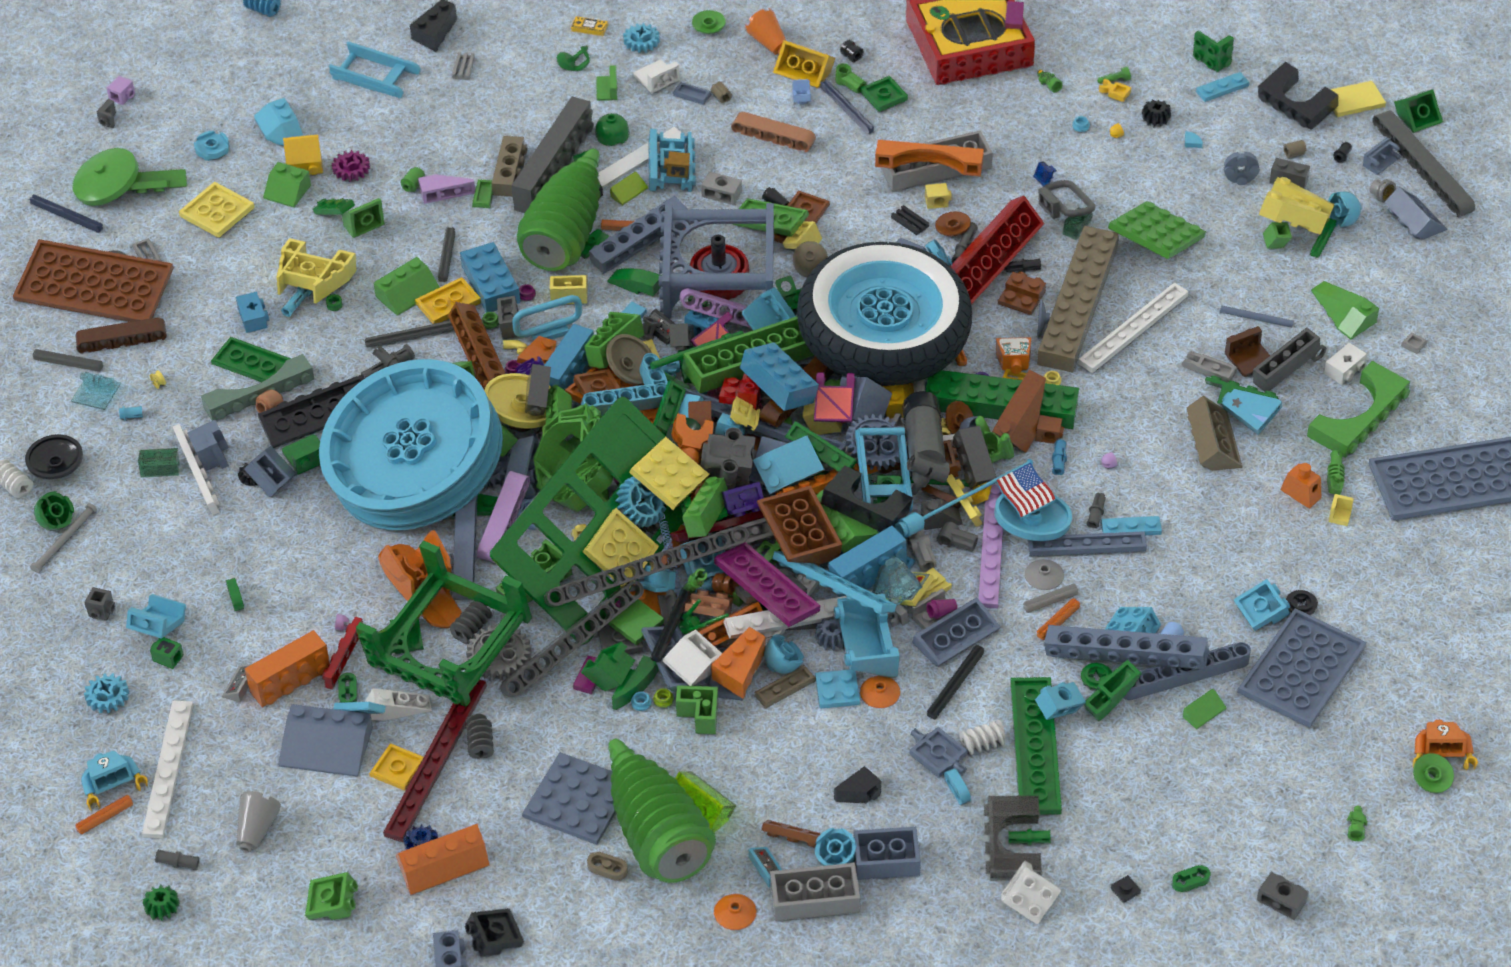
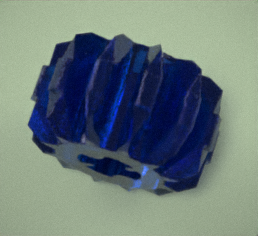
(419, 836)

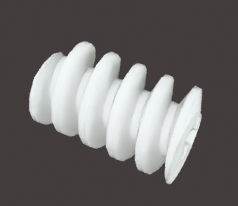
(14, 480)
(982, 736)

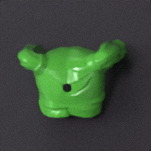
(997, 447)

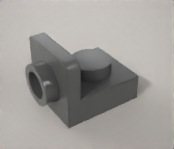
(107, 113)

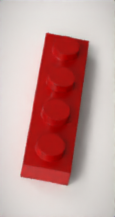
(340, 658)

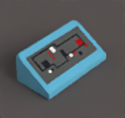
(763, 862)

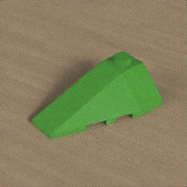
(1347, 310)

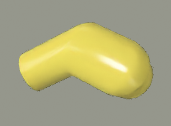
(514, 344)

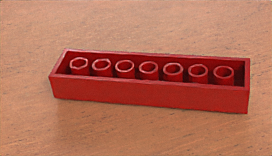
(997, 246)

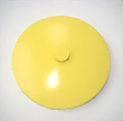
(509, 398)

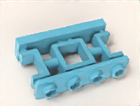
(657, 159)

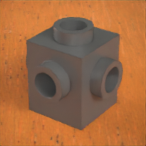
(99, 604)

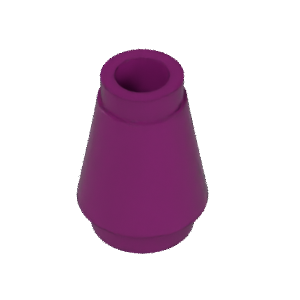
(940, 608)

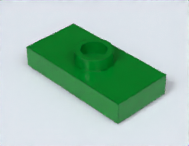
(594, 239)

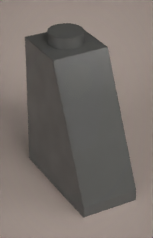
(537, 390)

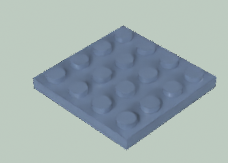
(573, 799)

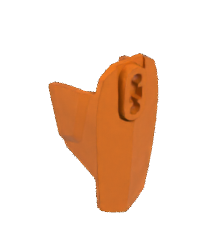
(407, 571)

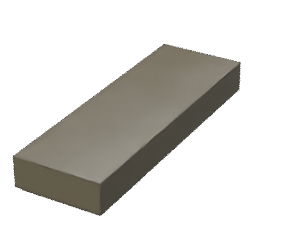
(784, 686)

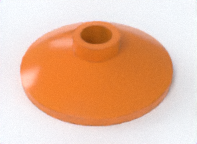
(880, 697)
(735, 918)

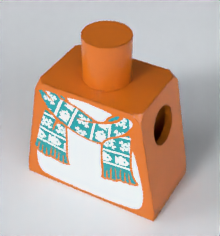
(1014, 353)

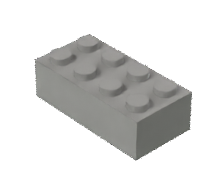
(815, 891)

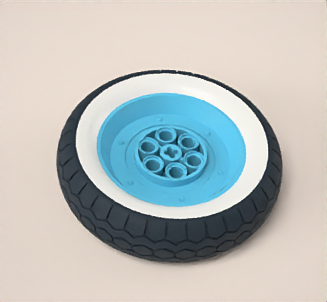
(884, 313)

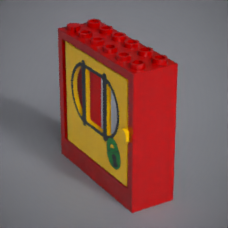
(973, 59)

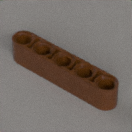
(120, 334)

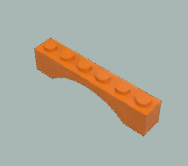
(896, 153)

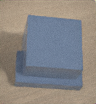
(209, 444)

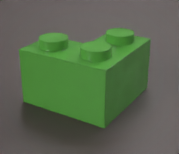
(698, 703)

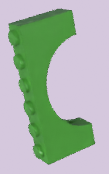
(1345, 434)

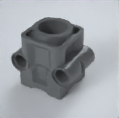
(729, 457)

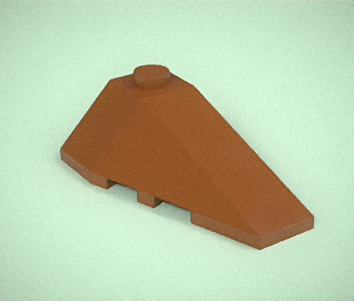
(1023, 412)

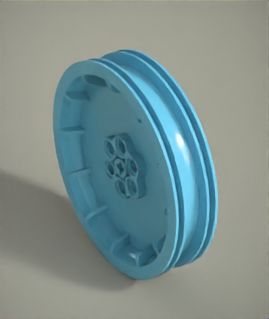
(411, 444)

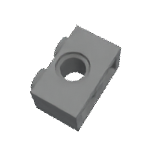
(721, 188)

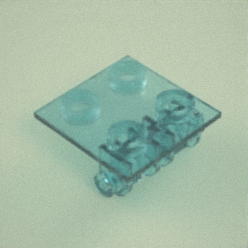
(95, 390)

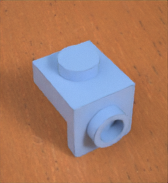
(801, 91)

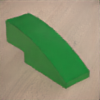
(636, 280)
(635, 682)
(1112, 690)

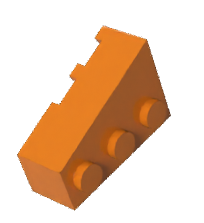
(739, 662)

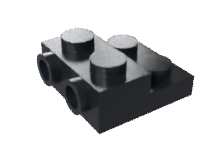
(493, 931)

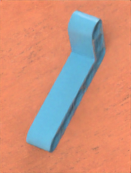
(642, 397)

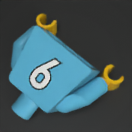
(108, 772)

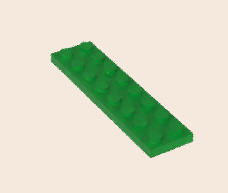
(1035, 745)

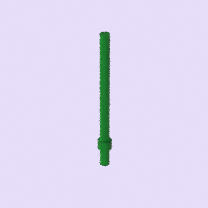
(679, 356)

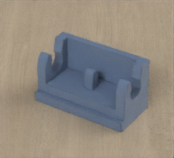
(1381, 156)

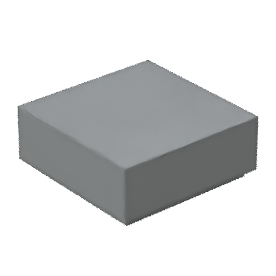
(1414, 343)

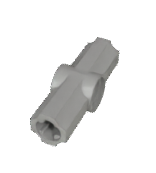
(922, 549)

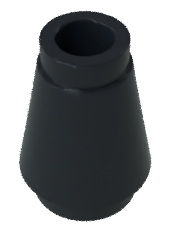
(773, 196)

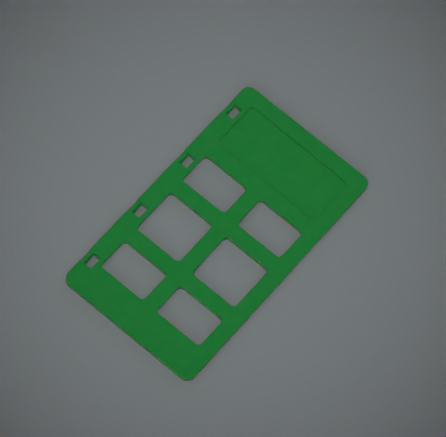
(617, 444)

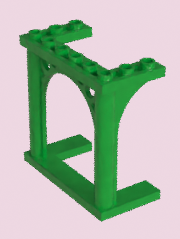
(453, 683)

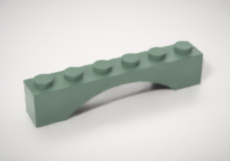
(227, 401)

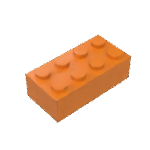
(287, 668)

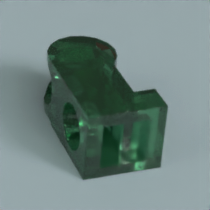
(1074, 225)

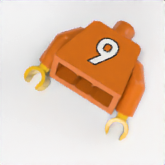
(1445, 740)

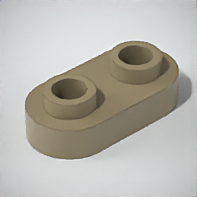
(608, 865)

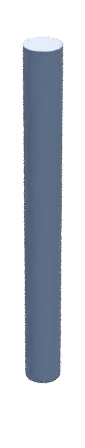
(1256, 316)

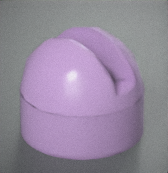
(1109, 460)
(339, 624)

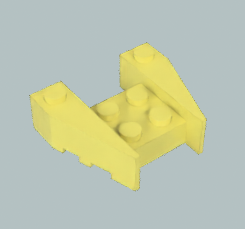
(1296, 206)
(312, 271)

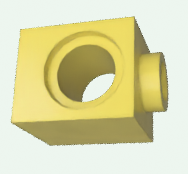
(937, 195)

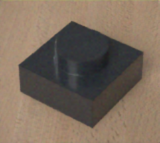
(1125, 889)

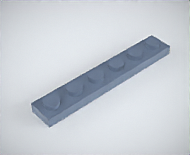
(1089, 544)

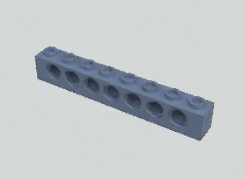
(1123, 645)

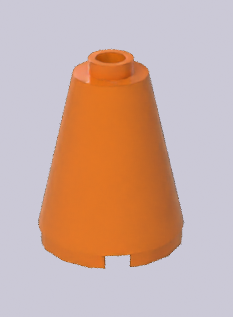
(766, 30)

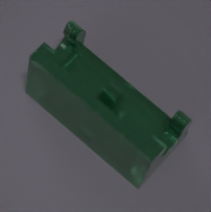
(159, 462)

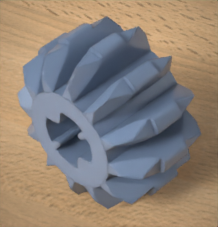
(829, 634)

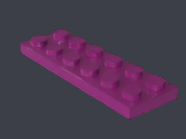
(767, 584)

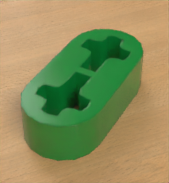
(235, 595)
(343, 690)
(1191, 879)

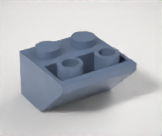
(270, 471)

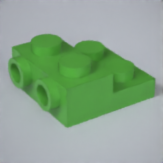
(331, 897)

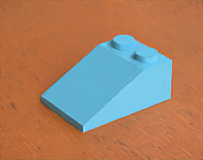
(788, 465)

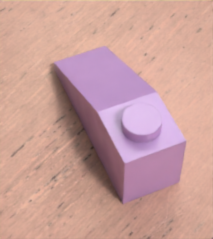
(442, 187)

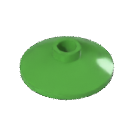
(708, 21)
(1438, 767)

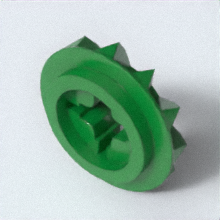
(1088, 673)

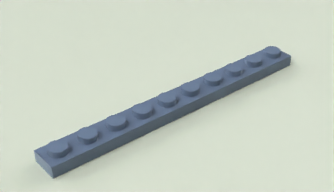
(763, 428)

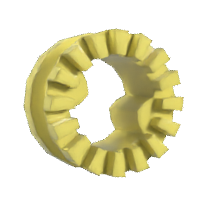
(158, 379)

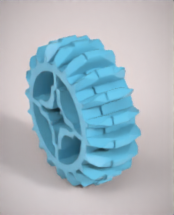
(645, 513)

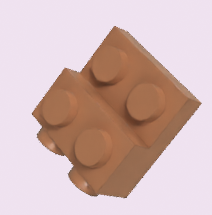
(710, 604)

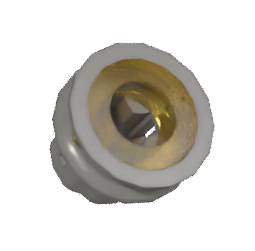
(1382, 189)

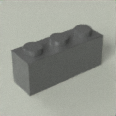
(974, 456)

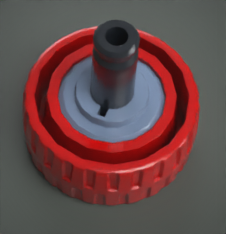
(720, 259)

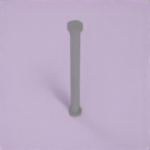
(37, 567)

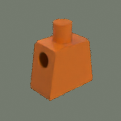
(1303, 485)

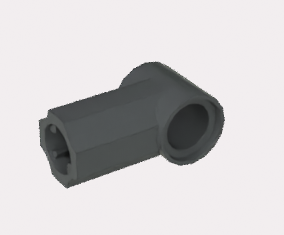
(952, 535)

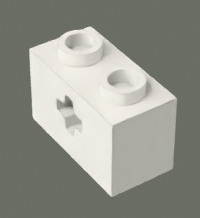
(1345, 364)

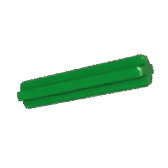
(1323, 238)

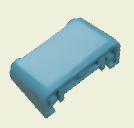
(866, 639)

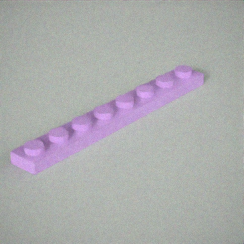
(990, 553)

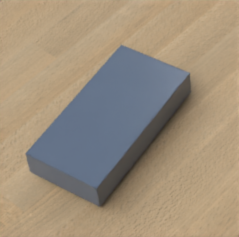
(692, 93)

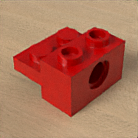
(744, 389)

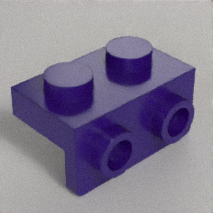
(742, 499)

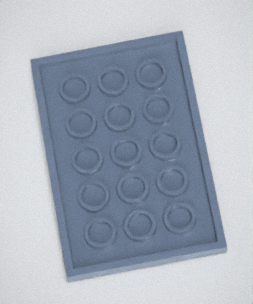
(1302, 667)

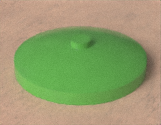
(105, 176)

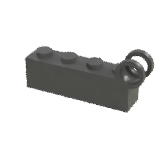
(1288, 359)

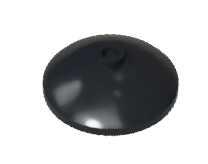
(54, 456)

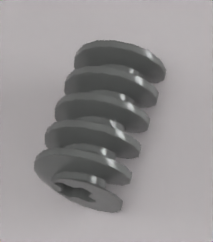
(470, 621)
(479, 736)

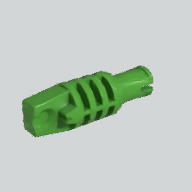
(1335, 473)

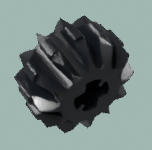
(1156, 112)

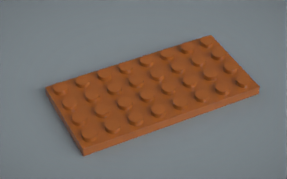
(93, 281)

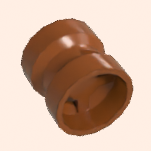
(724, 583)

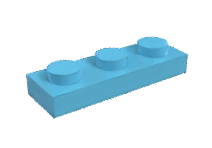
(1222, 86)
(1149, 524)

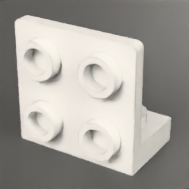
(658, 75)
(1030, 893)

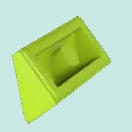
(628, 188)

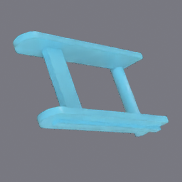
(387, 85)
(882, 490)

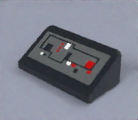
(662, 330)

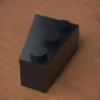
(434, 25)

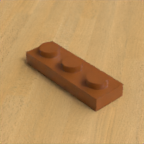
(792, 833)

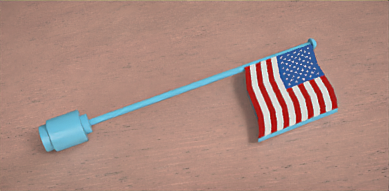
(1019, 486)

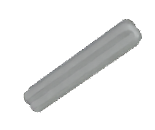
(1050, 598)

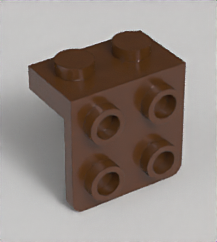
(1246, 350)

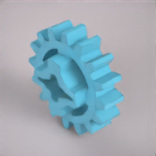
(641, 37)
(106, 693)

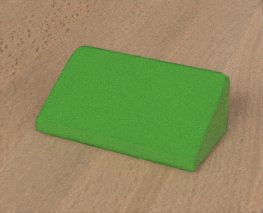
(1204, 709)

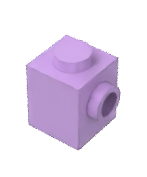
(121, 90)

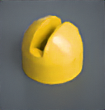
(1116, 131)

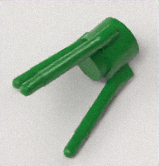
(692, 623)

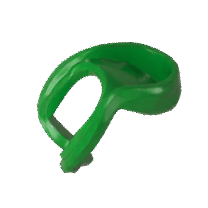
(567, 61)

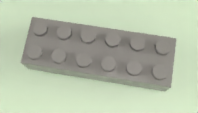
(921, 173)

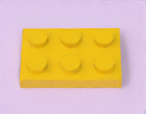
(439, 302)

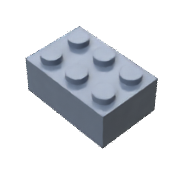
(887, 853)

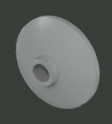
(1044, 579)

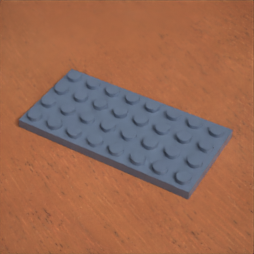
(1444, 478)

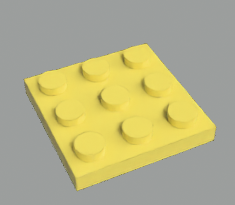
(216, 209)
(669, 473)
(619, 543)

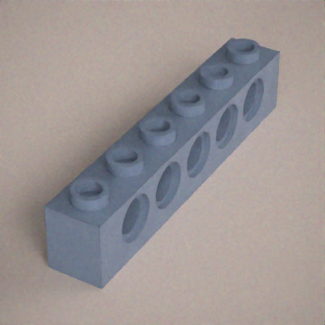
(631, 238)

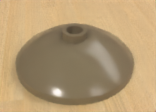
(625, 357)

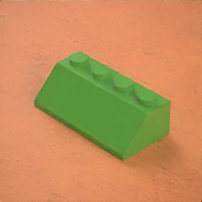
(848, 530)

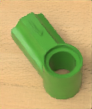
(846, 77)

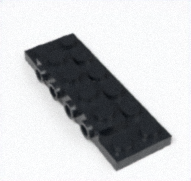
(303, 414)

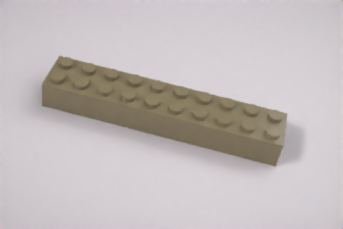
(1078, 299)

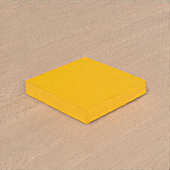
(396, 766)

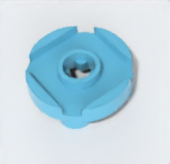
(220, 145)
(935, 248)

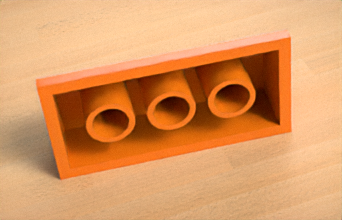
(443, 859)

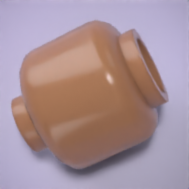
(268, 400)

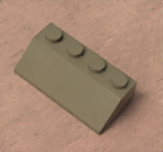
(1213, 435)

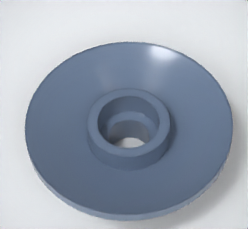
(1043, 317)

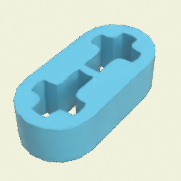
(957, 786)

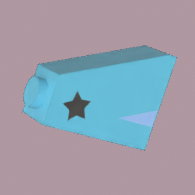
(1251, 409)

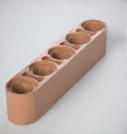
(774, 131)

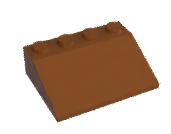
(801, 526)

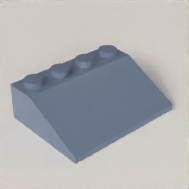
(325, 740)

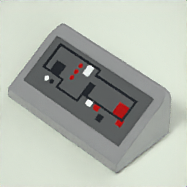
(237, 686)

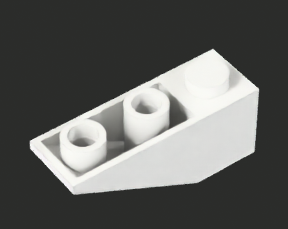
(398, 703)

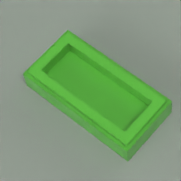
(483, 194)

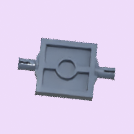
(938, 751)

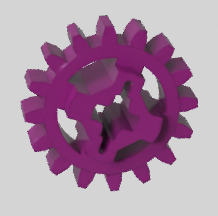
(350, 165)

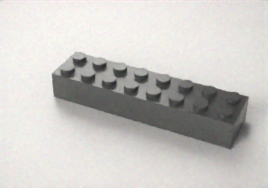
(553, 151)

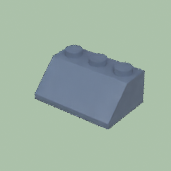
(1414, 214)
(522, 462)

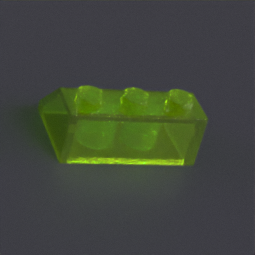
(713, 804)

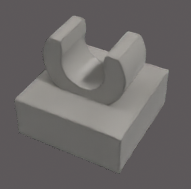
(900, 615)

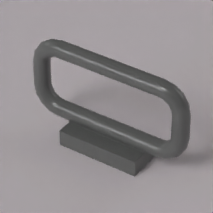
(1053, 205)

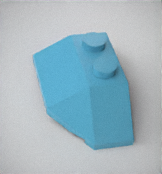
(278, 121)

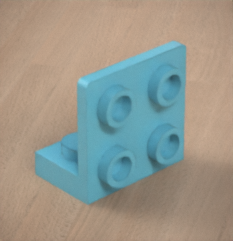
(1134, 620)

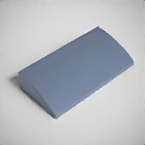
(956, 632)
(651, 636)

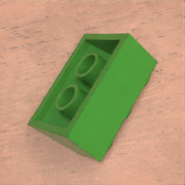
(404, 285)

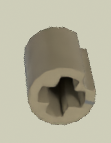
(721, 92)
(1294, 148)

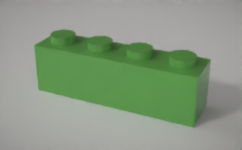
(705, 507)

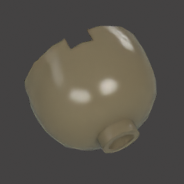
(808, 256)

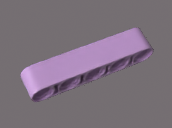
(715, 304)
(504, 512)

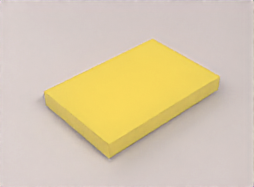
(1358, 98)

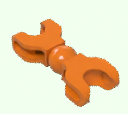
(691, 440)

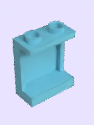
(158, 617)

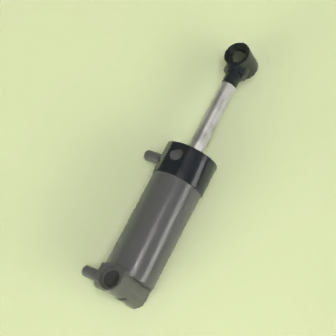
(924, 438)

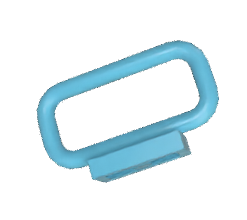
(551, 329)

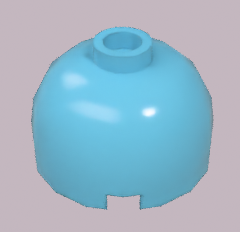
(1345, 209)
(782, 656)
(835, 847)

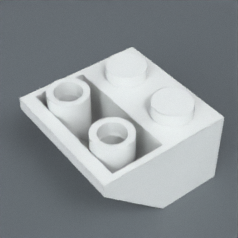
(692, 658)

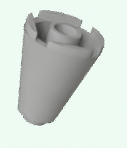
(254, 819)

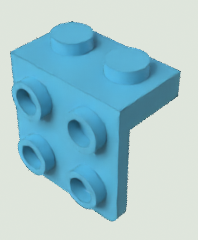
(767, 310)

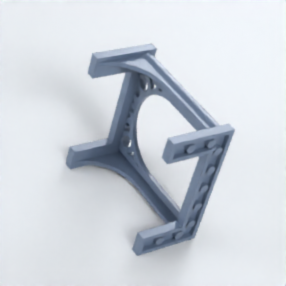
(675, 221)

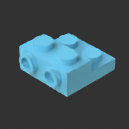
(1262, 605)

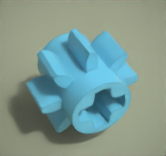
(671, 368)

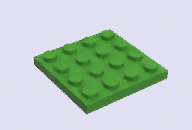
(1157, 229)

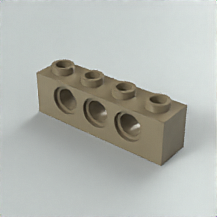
(508, 165)

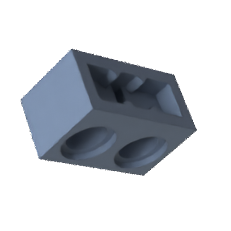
(447, 955)

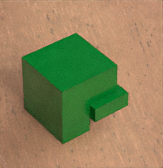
(609, 667)

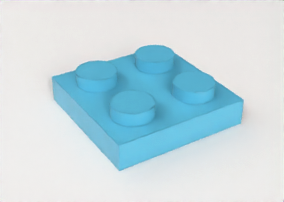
(837, 688)

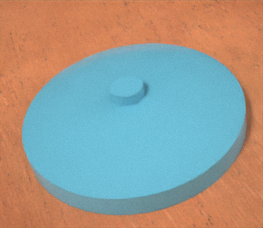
(1041, 525)

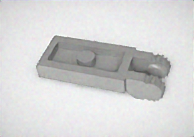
(1209, 366)

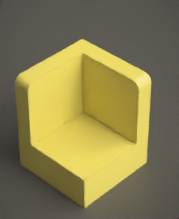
(1341, 510)

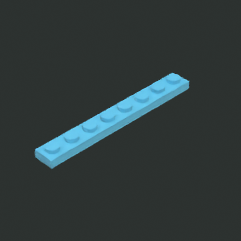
(838, 584)

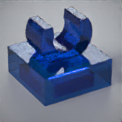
(1044, 173)

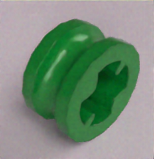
(334, 298)

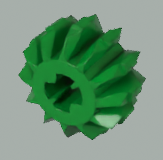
(161, 902)

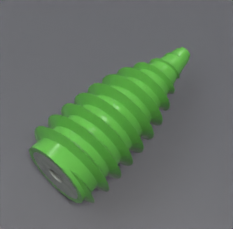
(561, 215)
(658, 817)

